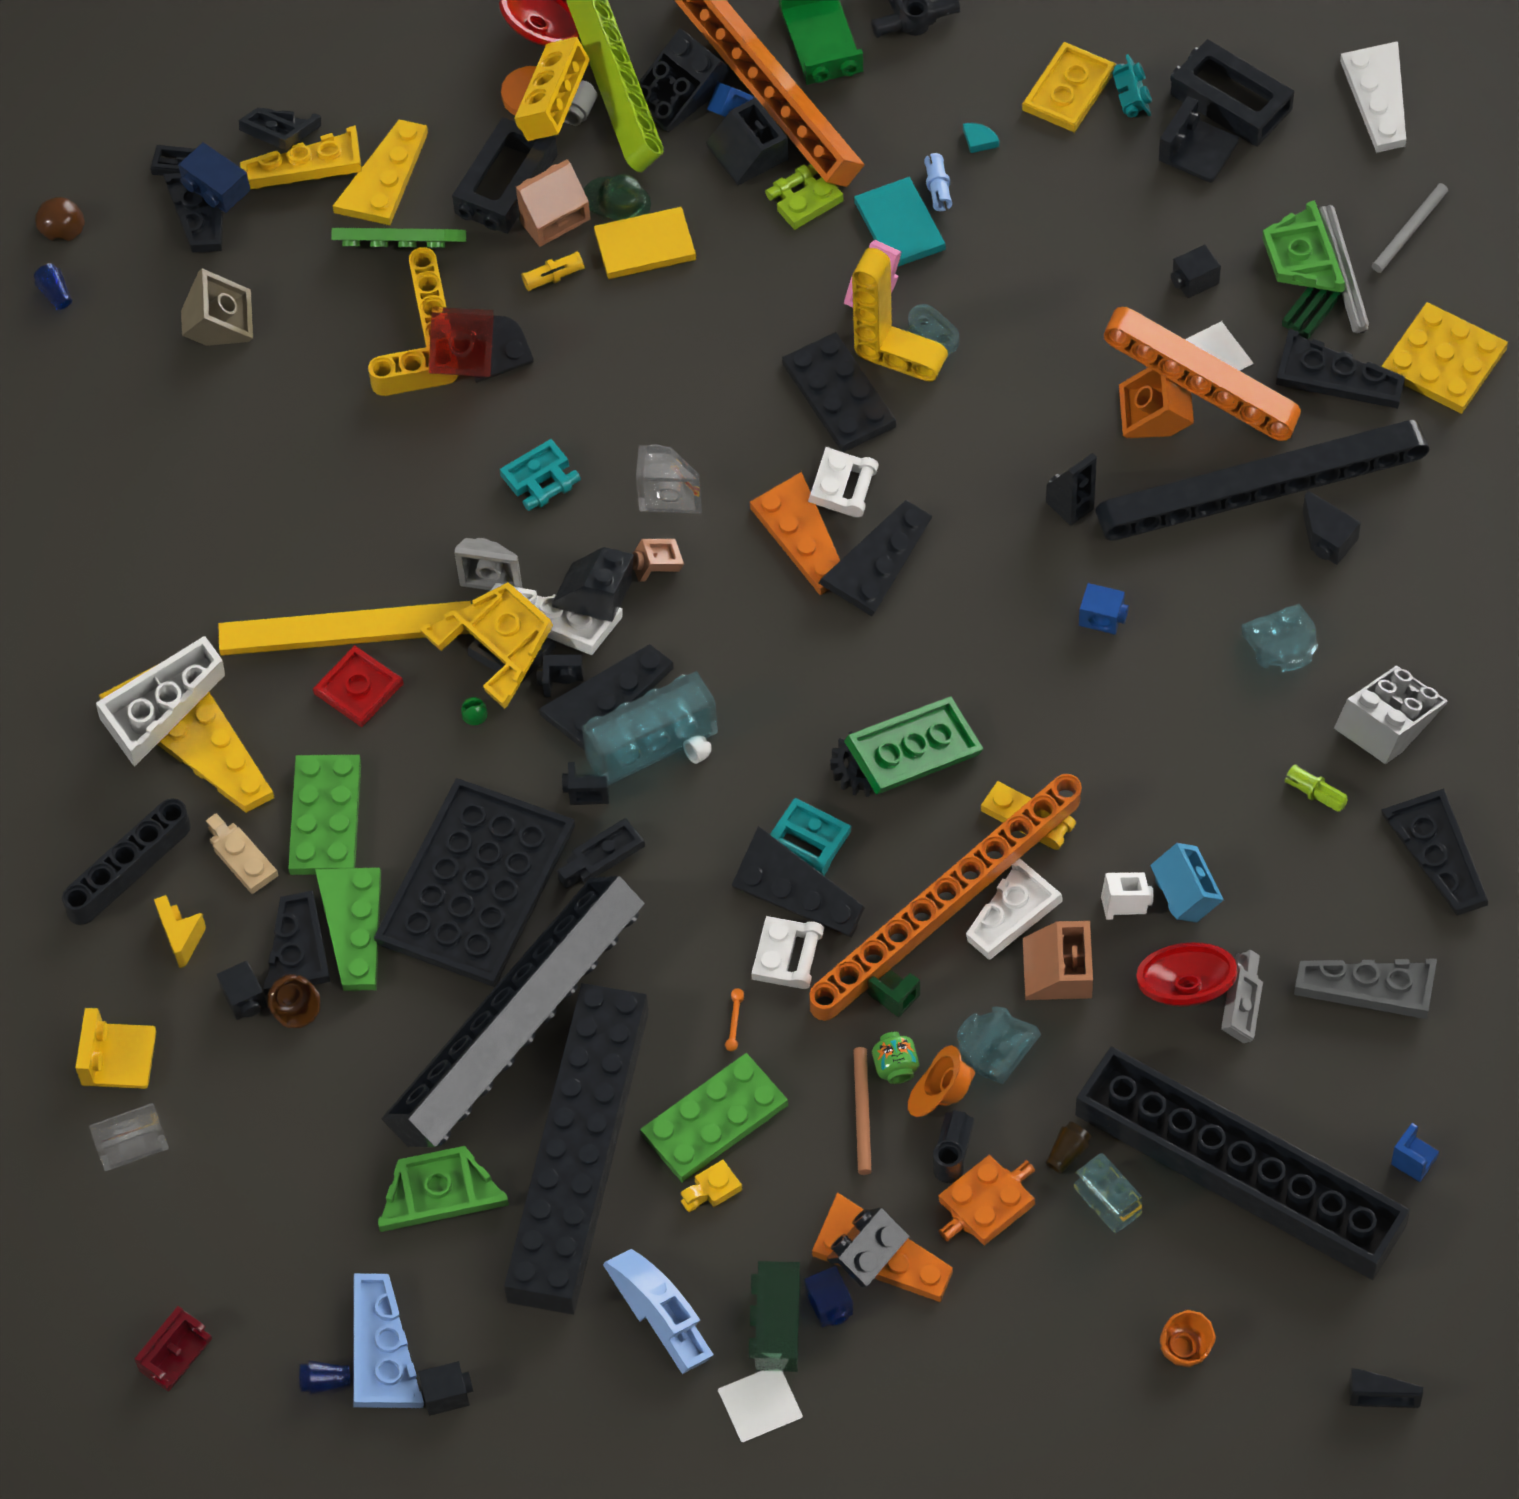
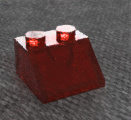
(461, 341)

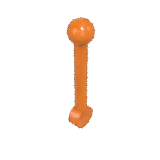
(737, 997)

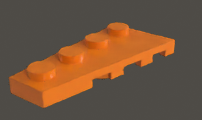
(798, 528)
(908, 1269)

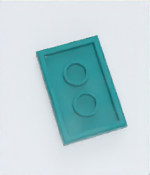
(900, 220)

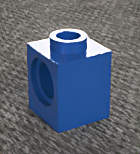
(1102, 609)

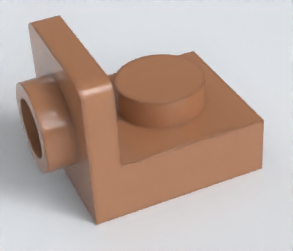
(656, 556)

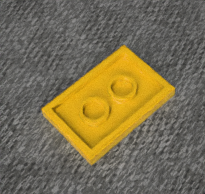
(1069, 87)
(645, 242)

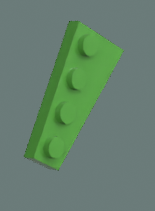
(406, 237)

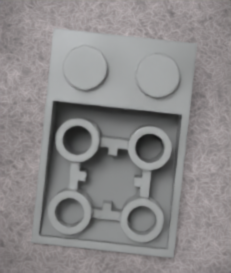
(1389, 713)

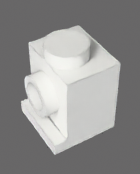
(1126, 894)

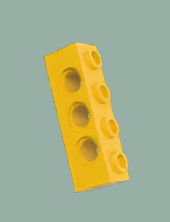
(552, 89)

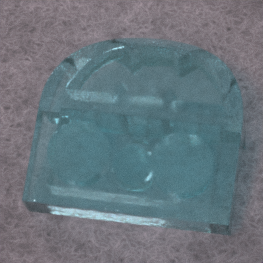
(1282, 638)
(995, 1043)

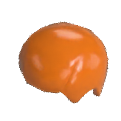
(1187, 1338)

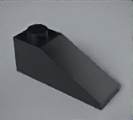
(1074, 490)

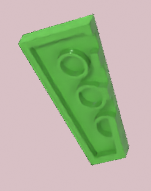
(353, 918)

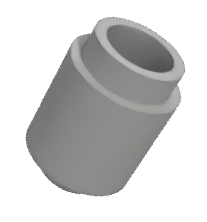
(581, 104)

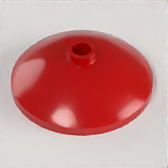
(539, 20)
(1187, 974)

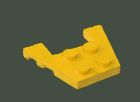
(506, 627)

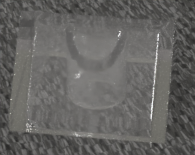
(128, 1137)

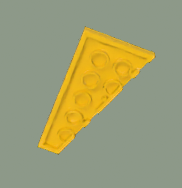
(214, 753)

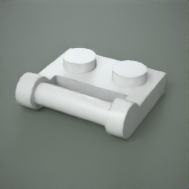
(832, 481)
(777, 948)

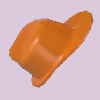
(942, 1083)

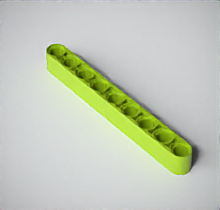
(617, 82)

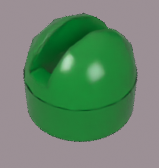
(474, 711)

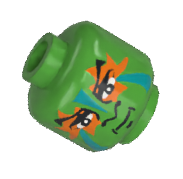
(895, 1058)

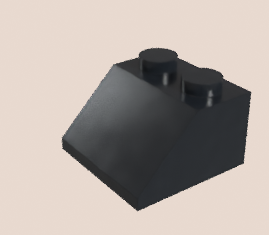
(596, 584)

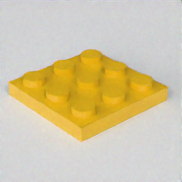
(1445, 357)

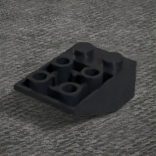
(681, 80)

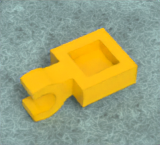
(712, 1184)

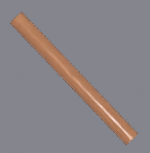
(862, 1111)

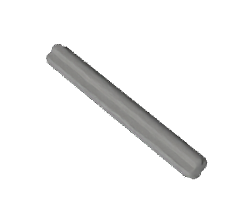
(1351, 294)

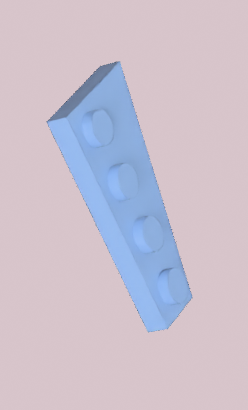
(380, 1351)

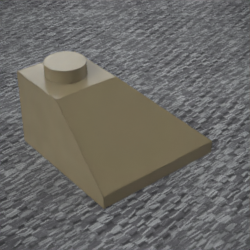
(217, 311)

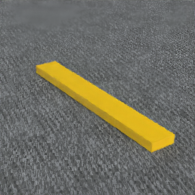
(331, 628)

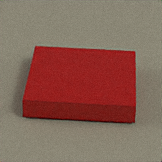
(358, 686)

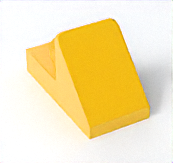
(181, 933)

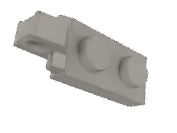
(1243, 999)

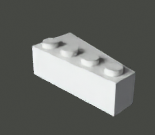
(160, 698)

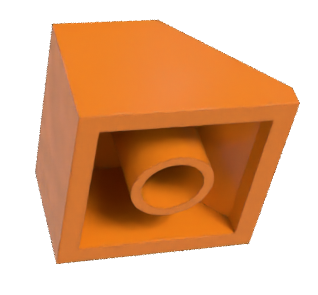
(1154, 406)

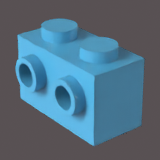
(1186, 882)

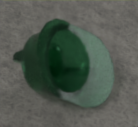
(617, 197)

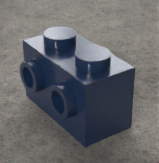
(214, 177)

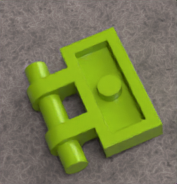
(806, 203)

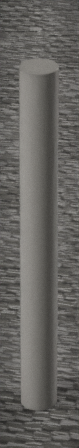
(1409, 228)

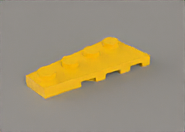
(315, 161)
(384, 177)

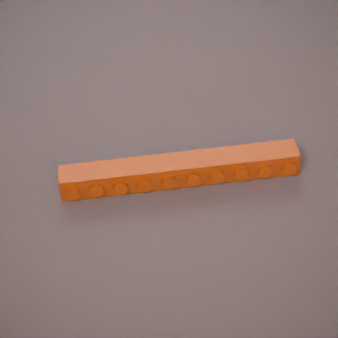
(774, 89)

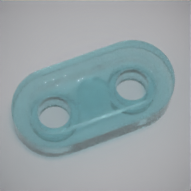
(937, 326)

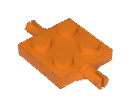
(986, 1200)

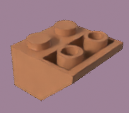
(552, 203)
(1058, 962)

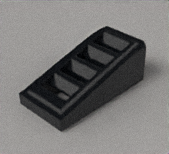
(1376, 1390)

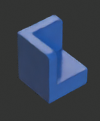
(727, 98)
(1413, 1154)

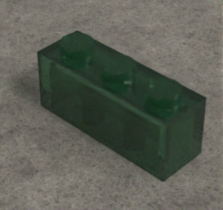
(775, 1316)

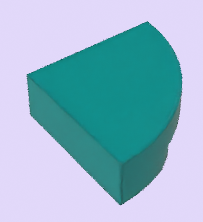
(979, 137)

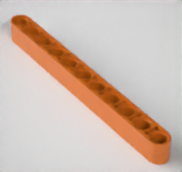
(941, 910)

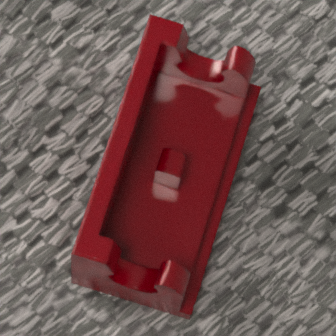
(172, 1349)

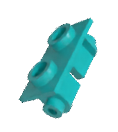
(1137, 97)

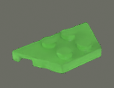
(1303, 252)
(438, 1188)

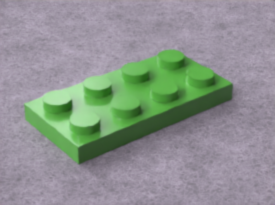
(324, 813)
(714, 1117)

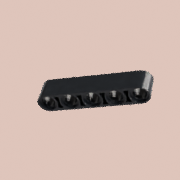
(122, 876)

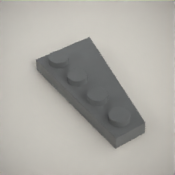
(1385, 987)

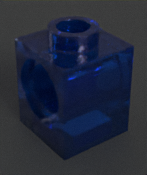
(829, 1297)

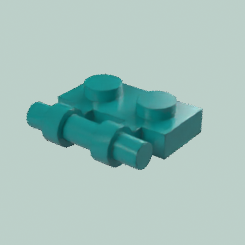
(536, 467)

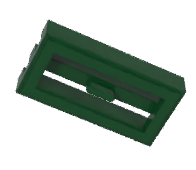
(1306, 333)

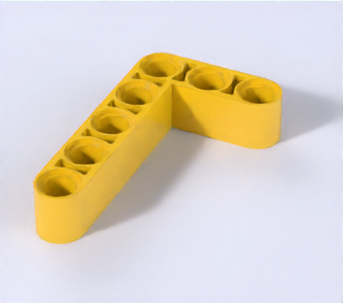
(873, 330)
(399, 365)

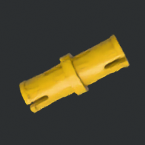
(534, 279)

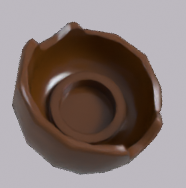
(59, 219)
(294, 1001)

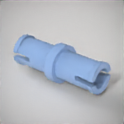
(938, 182)

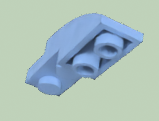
(661, 1303)

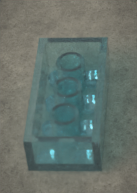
(649, 728)

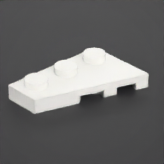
(1015, 908)

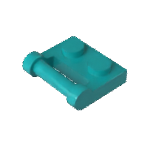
(815, 829)

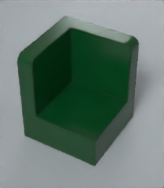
(894, 992)

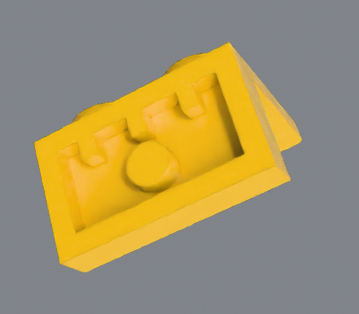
(114, 1053)

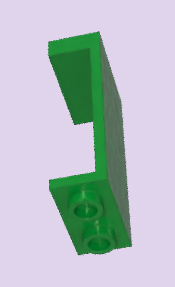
(821, 39)

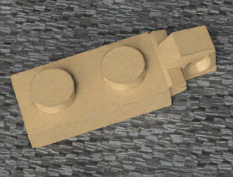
(240, 854)

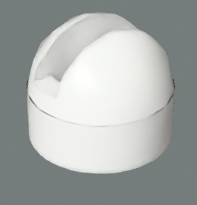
(697, 748)

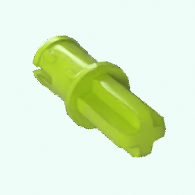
(1316, 788)

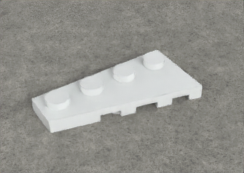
(1378, 92)
(571, 628)

